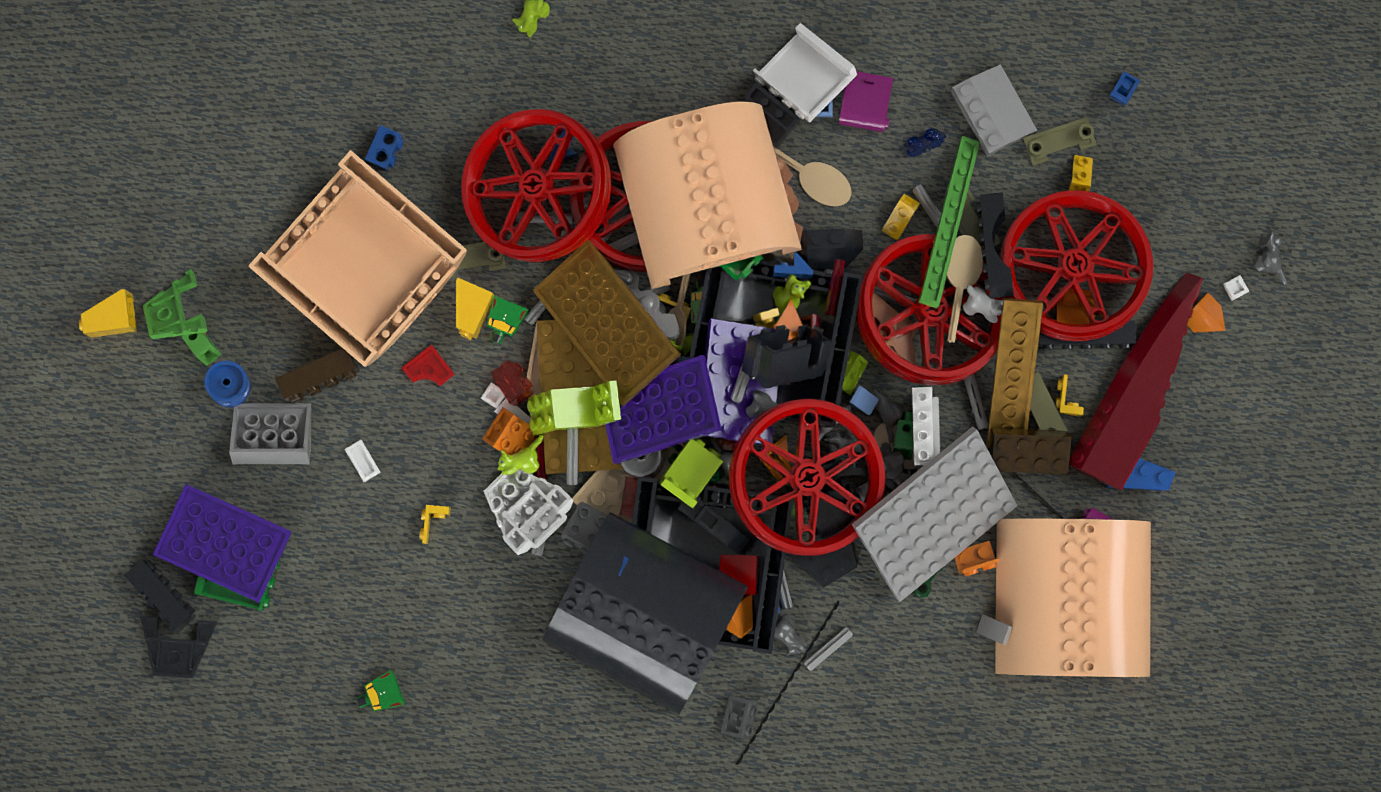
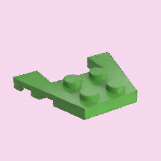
(165, 311)

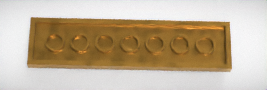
(1015, 364)

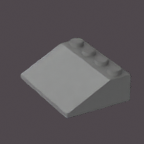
(993, 110)
(271, 433)

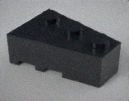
(778, 117)

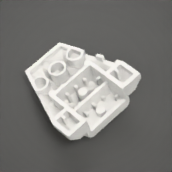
(527, 508)

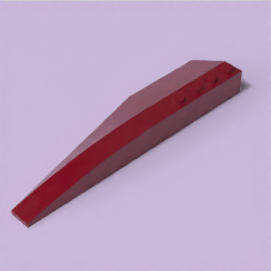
(1137, 393)

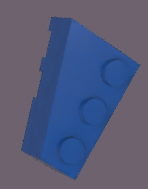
(1148, 477)

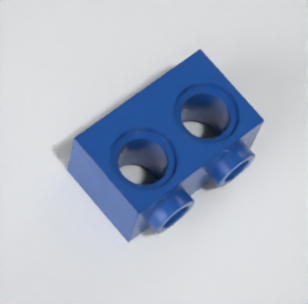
(379, 147)

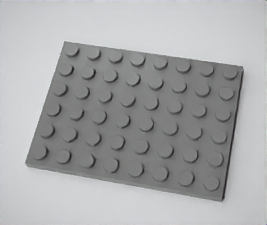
(935, 514)

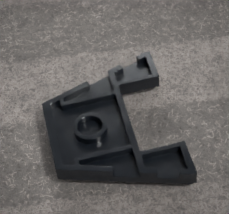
(829, 566)
(175, 656)

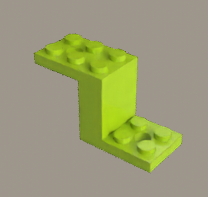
(574, 408)
(691, 471)

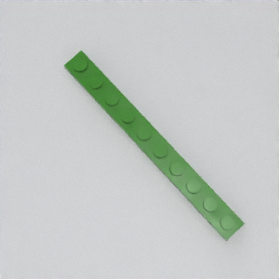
(949, 222)

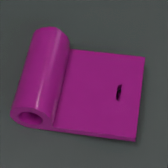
(866, 102)

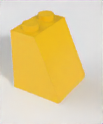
(471, 308)
(110, 316)

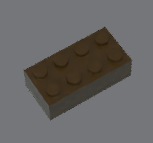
(317, 375)
(1030, 450)

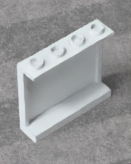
(806, 74)
(925, 426)

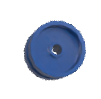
(232, 374)

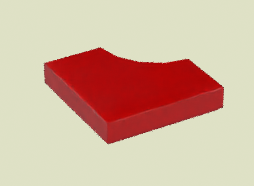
(428, 366)
(742, 568)

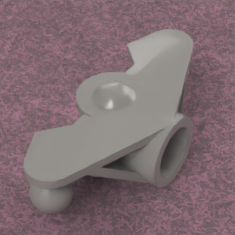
(656, 309)

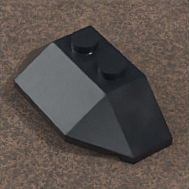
(824, 246)

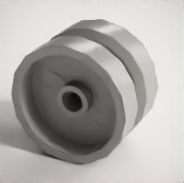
(647, 467)

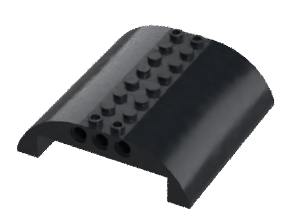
(741, 299)
(658, 514)
(652, 621)

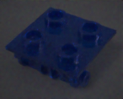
(931, 137)

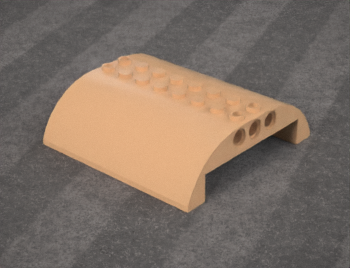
(705, 190)
(361, 261)
(1074, 597)

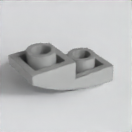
(994, 629)

